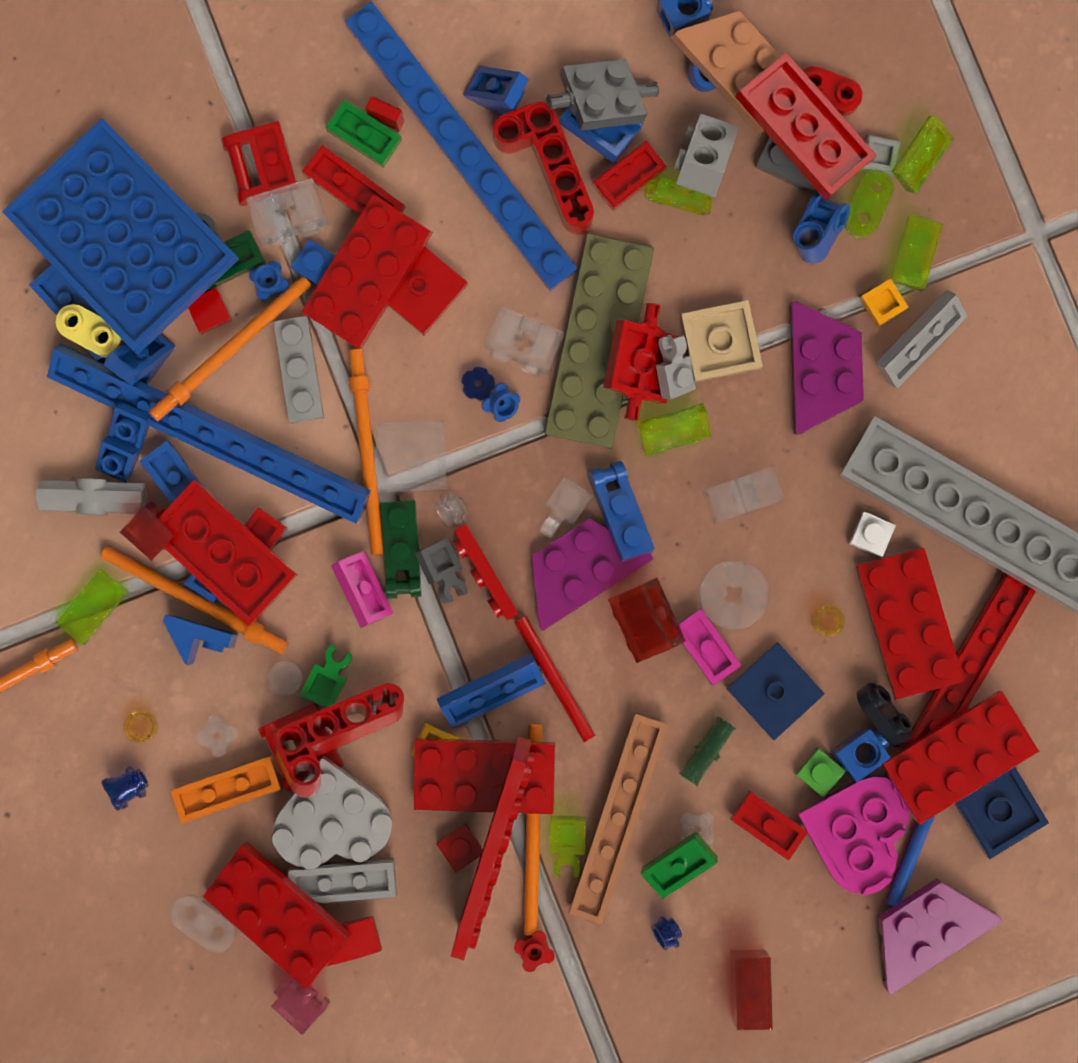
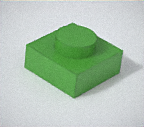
(820, 772)

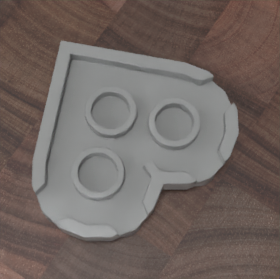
(336, 820)

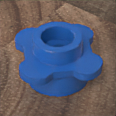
(259, 277)
(508, 406)

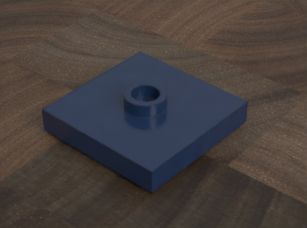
(775, 691)
(1001, 813)

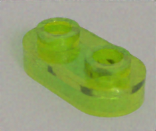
(666, 193)
(869, 203)

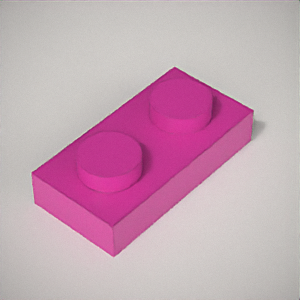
(362, 589)
(708, 647)

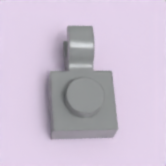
(676, 371)

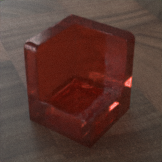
(147, 531)

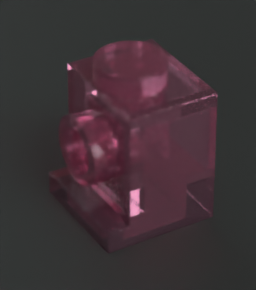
(298, 1005)

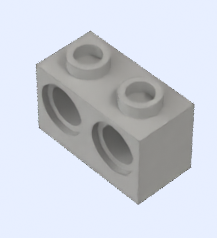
(706, 156)

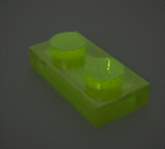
(922, 154)
(916, 252)
(674, 429)
(92, 607)

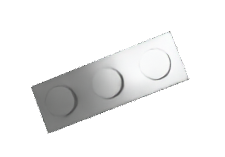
(922, 339)
(298, 369)
(347, 881)

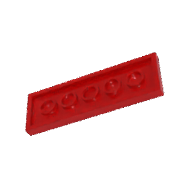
(494, 848)

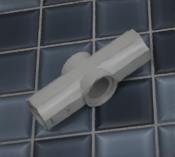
(91, 496)

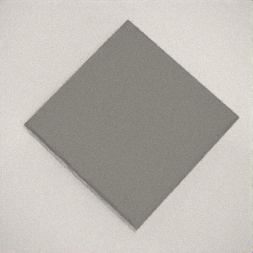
(887, 154)

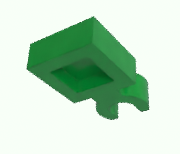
(324, 683)

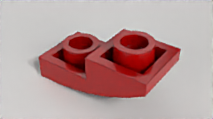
(361, 943)

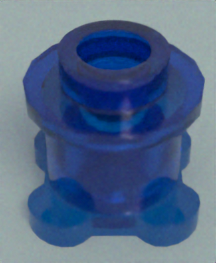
(125, 787)

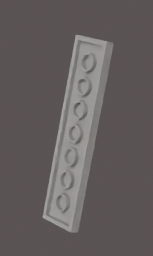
(967, 511)

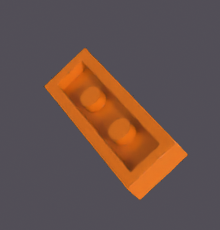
(226, 789)

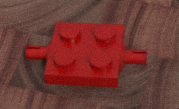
(634, 361)

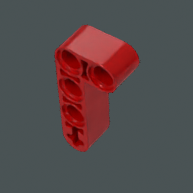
(552, 169)
(344, 732)

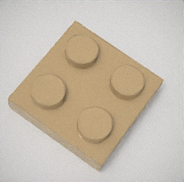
(721, 341)

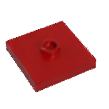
(427, 291)

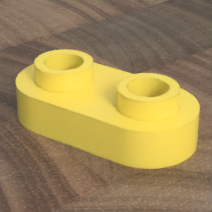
(87, 330)

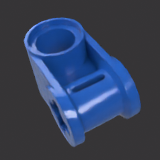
(823, 222)

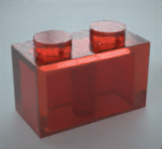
(646, 620)
(751, 989)

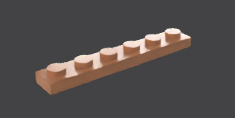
(618, 819)

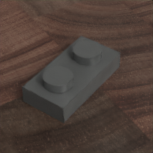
(780, 166)

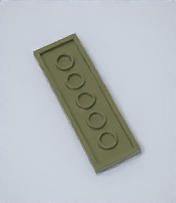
(607, 290)

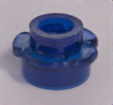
(477, 374)
(666, 932)

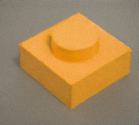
(883, 302)

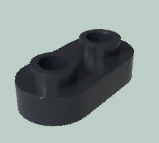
(878, 707)

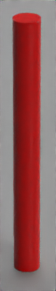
(554, 679)

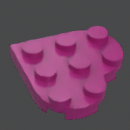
(857, 833)

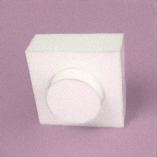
(872, 534)

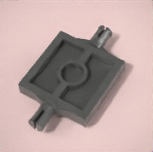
(602, 94)

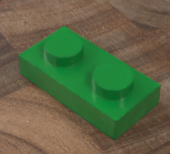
(363, 133)
(679, 865)

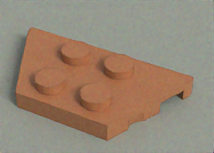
(728, 55)

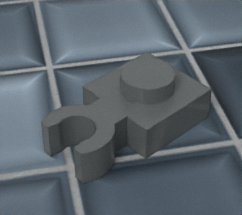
(439, 565)

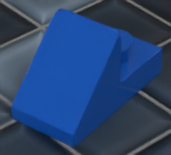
(496, 89)
(139, 367)
(188, 633)

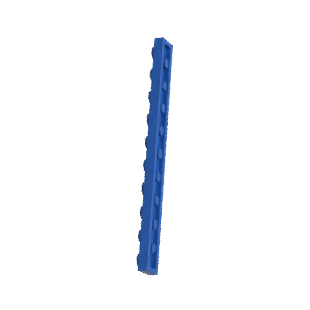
(460, 146)
(213, 435)

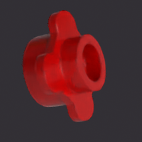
(536, 941)

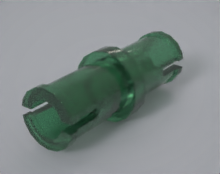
(707, 751)

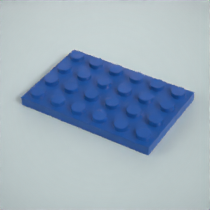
(120, 236)

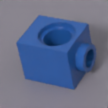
(674, 20)
(846, 757)

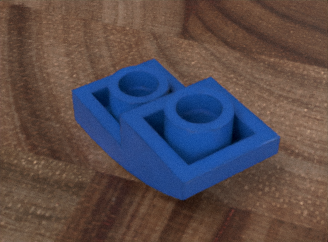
(124, 442)

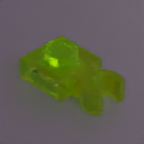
(567, 839)

